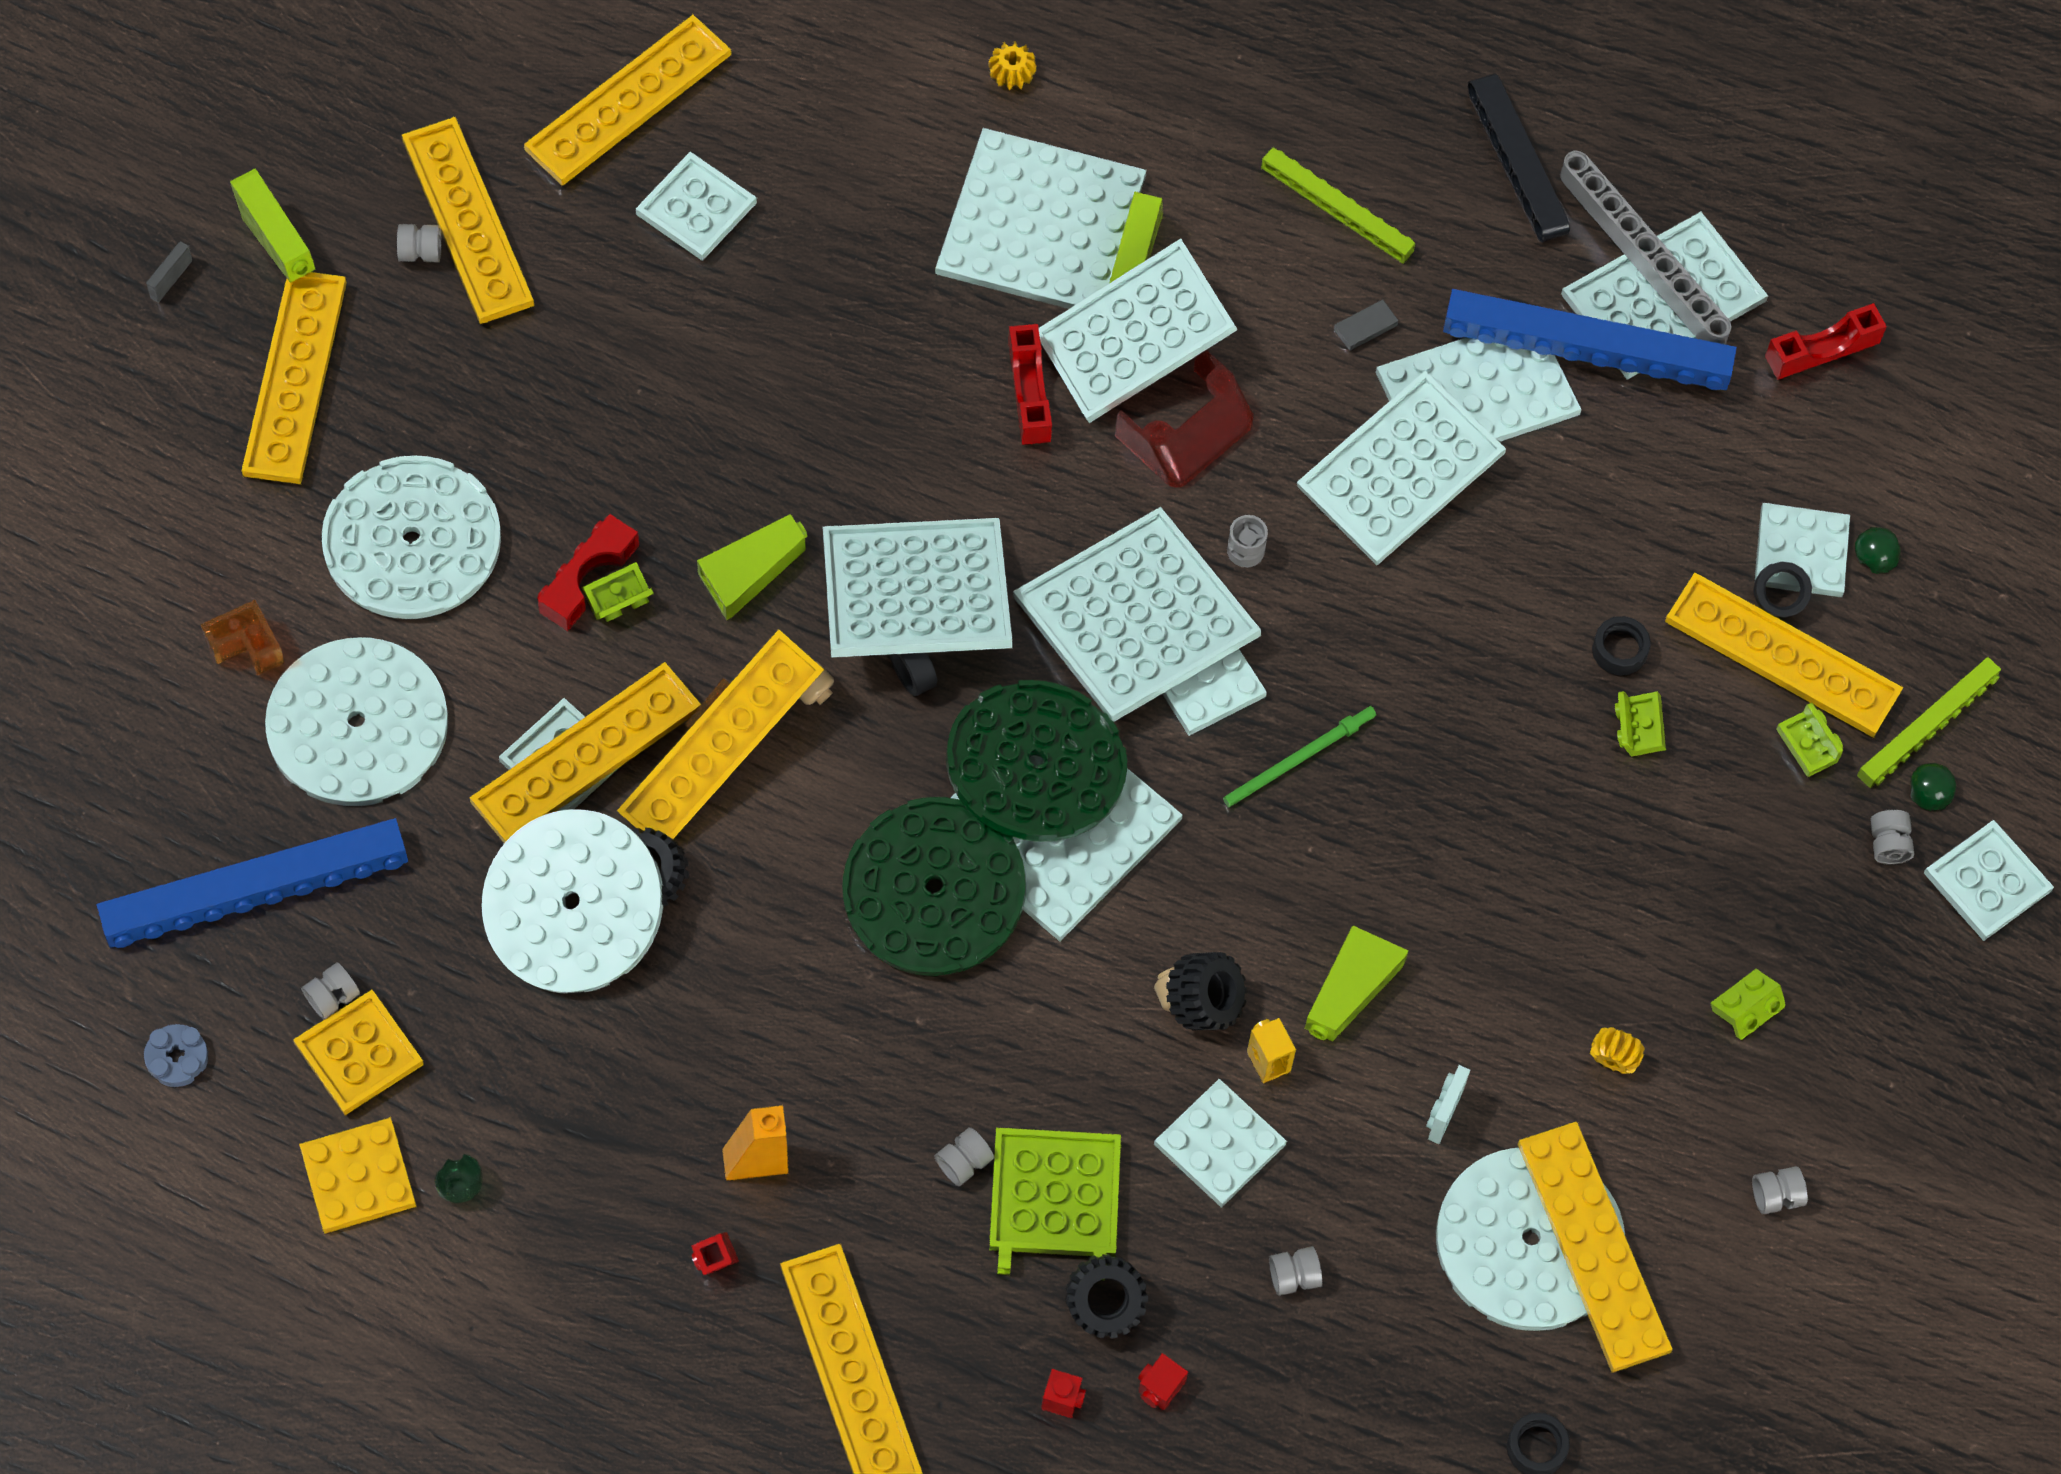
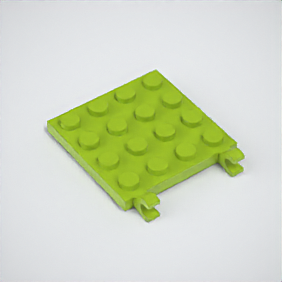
(1054, 1193)

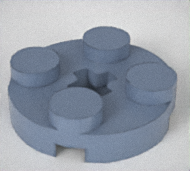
(188, 1066)

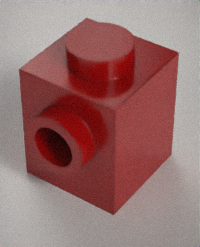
(714, 1253)
(1161, 1382)
(1063, 1393)

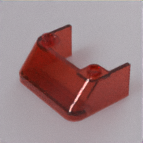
(1200, 440)

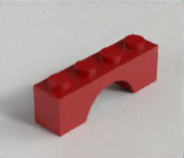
(1799, 352)
(1029, 384)
(609, 544)

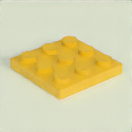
(358, 1052)
(357, 1175)

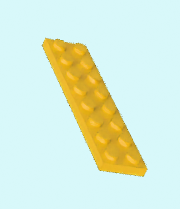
(627, 100)
(467, 220)
(294, 378)
(1784, 654)
(722, 737)
(586, 752)
(1594, 1247)
(849, 1364)

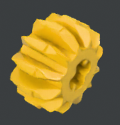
(1012, 65)
(1617, 1050)

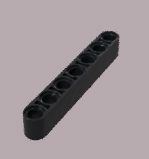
(1518, 157)

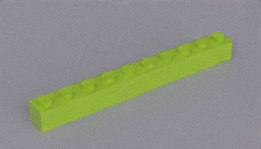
(1338, 205)
(1930, 721)

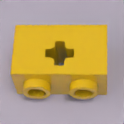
(1271, 1049)

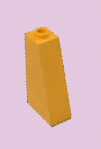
(757, 1145)

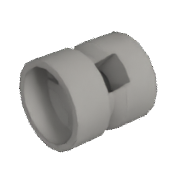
(419, 243)
(1247, 541)
(1892, 838)
(330, 991)
(960, 1159)
(1784, 1189)
(1290, 1271)

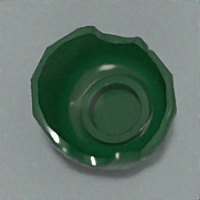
(1878, 549)
(1932, 786)

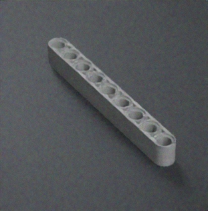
(1644, 238)

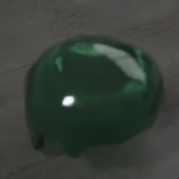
(459, 1179)

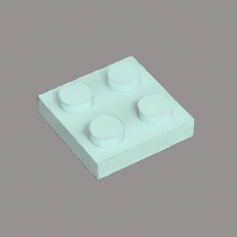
(1447, 1103)

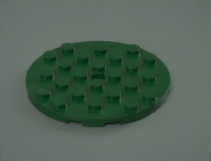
(1005, 790)
(944, 929)

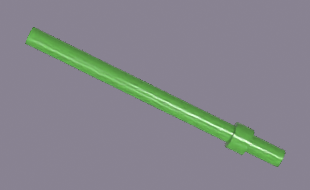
(1346, 727)

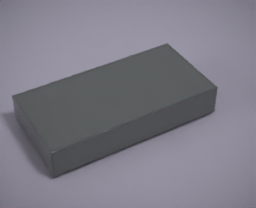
(169, 271)
(1366, 325)

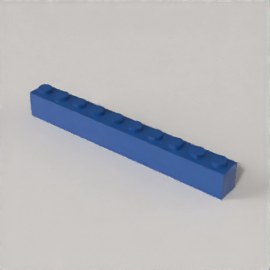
(1589, 340)
(252, 883)

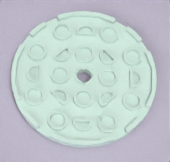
(436, 571)
(363, 763)
(616, 909)
(1485, 1250)

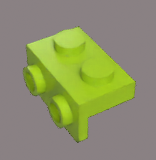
(617, 591)
(1640, 723)
(1811, 740)
(1749, 1003)

